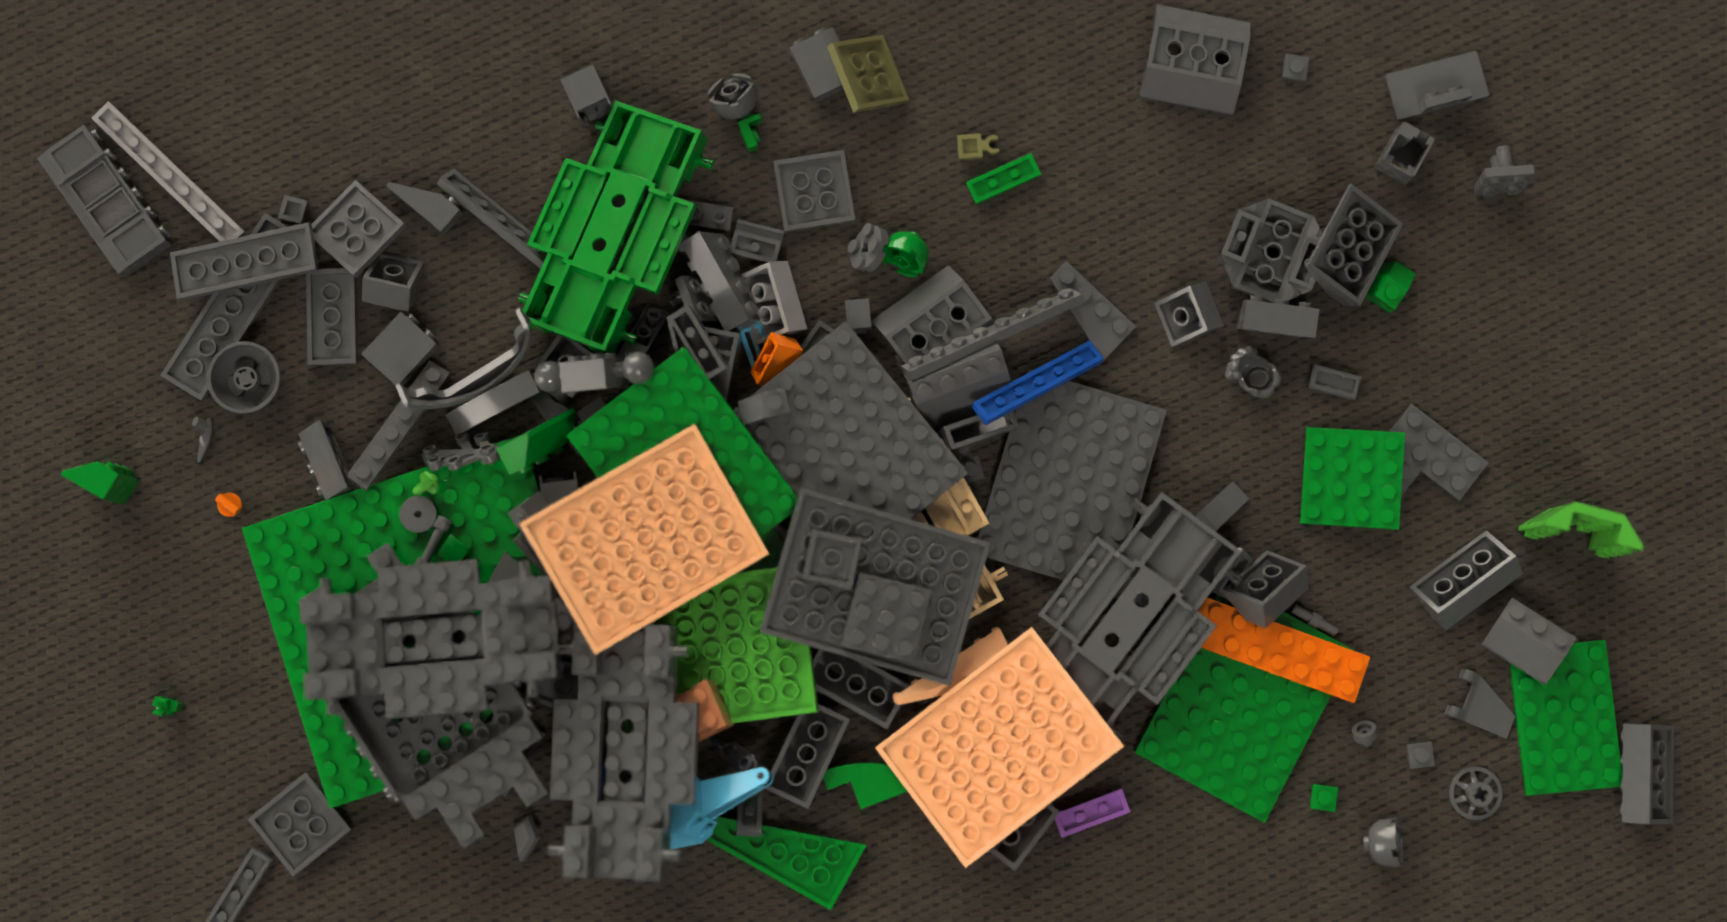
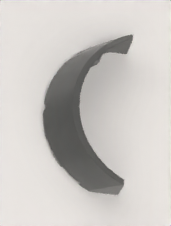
(477, 382)

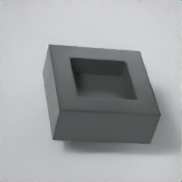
(1295, 67)
(293, 209)
(1420, 755)

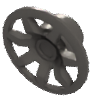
(1476, 793)

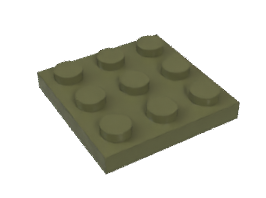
(868, 73)

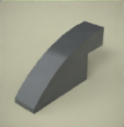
(493, 402)
(973, 431)

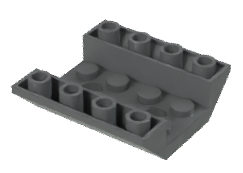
(1194, 75)
(928, 314)

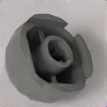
(733, 97)
(1385, 843)

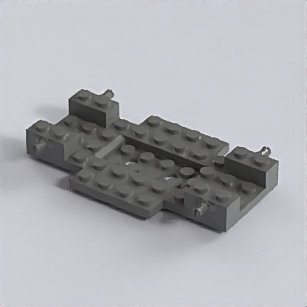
(1174, 557)
(353, 645)
(632, 827)

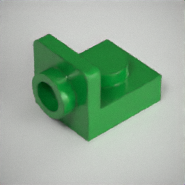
(750, 136)

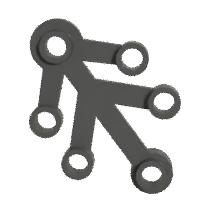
(460, 457)

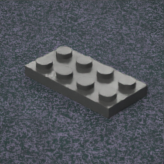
(331, 318)

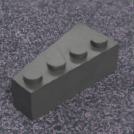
(721, 280)

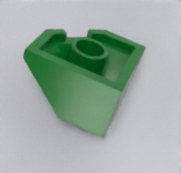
(1390, 285)

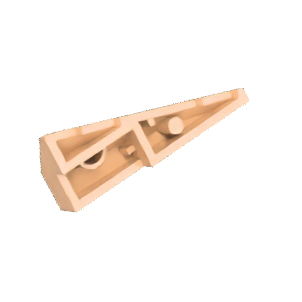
(966, 664)

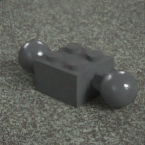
(594, 372)

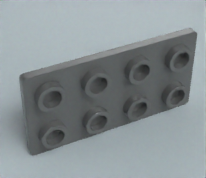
(1436, 85)

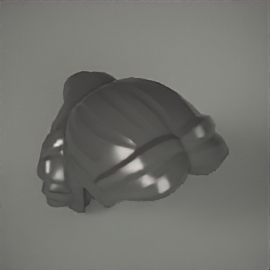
(1253, 372)

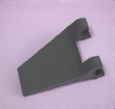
(1482, 707)

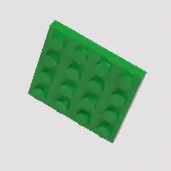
(1352, 478)

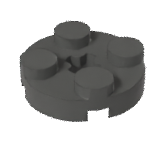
(868, 248)

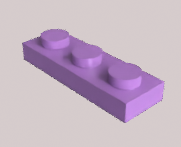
(1091, 813)

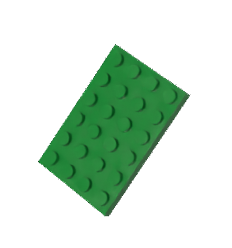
(1568, 724)

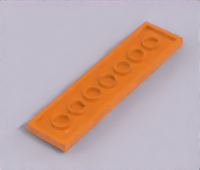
(1285, 652)

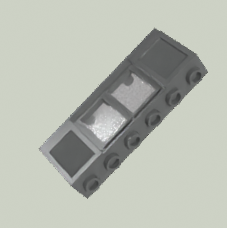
(105, 200)

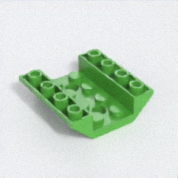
(1610, 530)

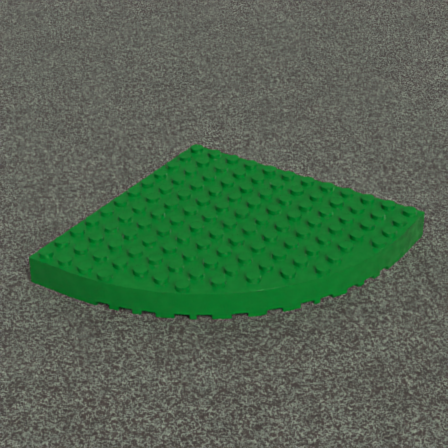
(334, 543)

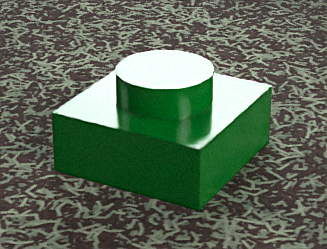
(1323, 797)

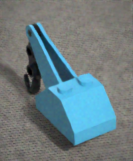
(717, 795)

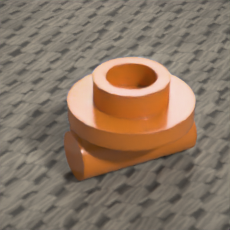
(229, 504)

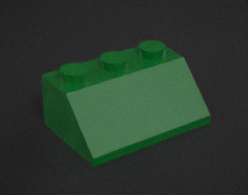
(537, 443)
(104, 480)

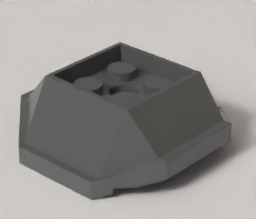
(1277, 227)

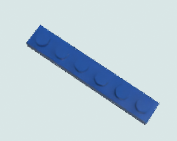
(1037, 382)

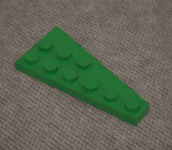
(800, 860)

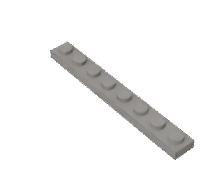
(167, 173)

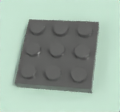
(814, 191)
(356, 229)
(886, 617)
(300, 824)

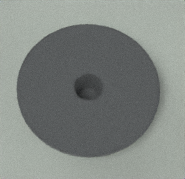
(417, 514)

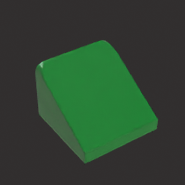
(454, 550)

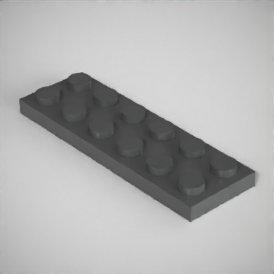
(244, 261)

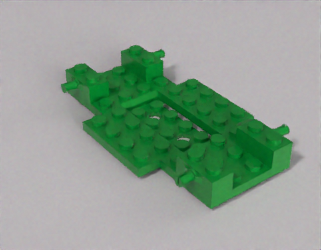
(573, 286)

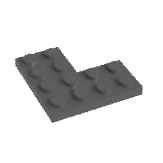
(1436, 454)

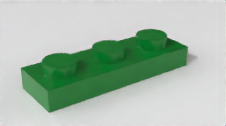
(1003, 179)

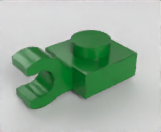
(166, 706)

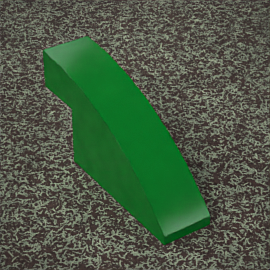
(869, 780)

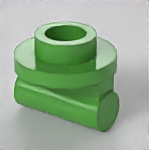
(428, 482)

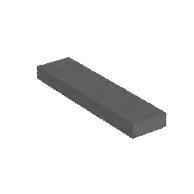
(241, 887)

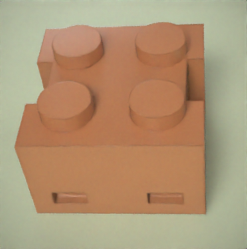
(712, 713)

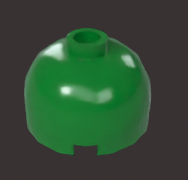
(907, 252)

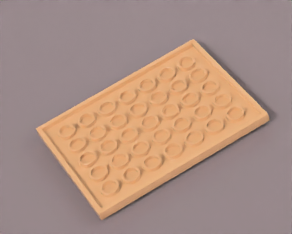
(644, 539)
(999, 747)

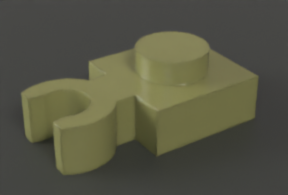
(972, 147)

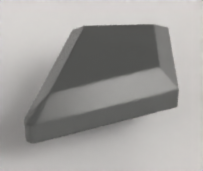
(526, 837)

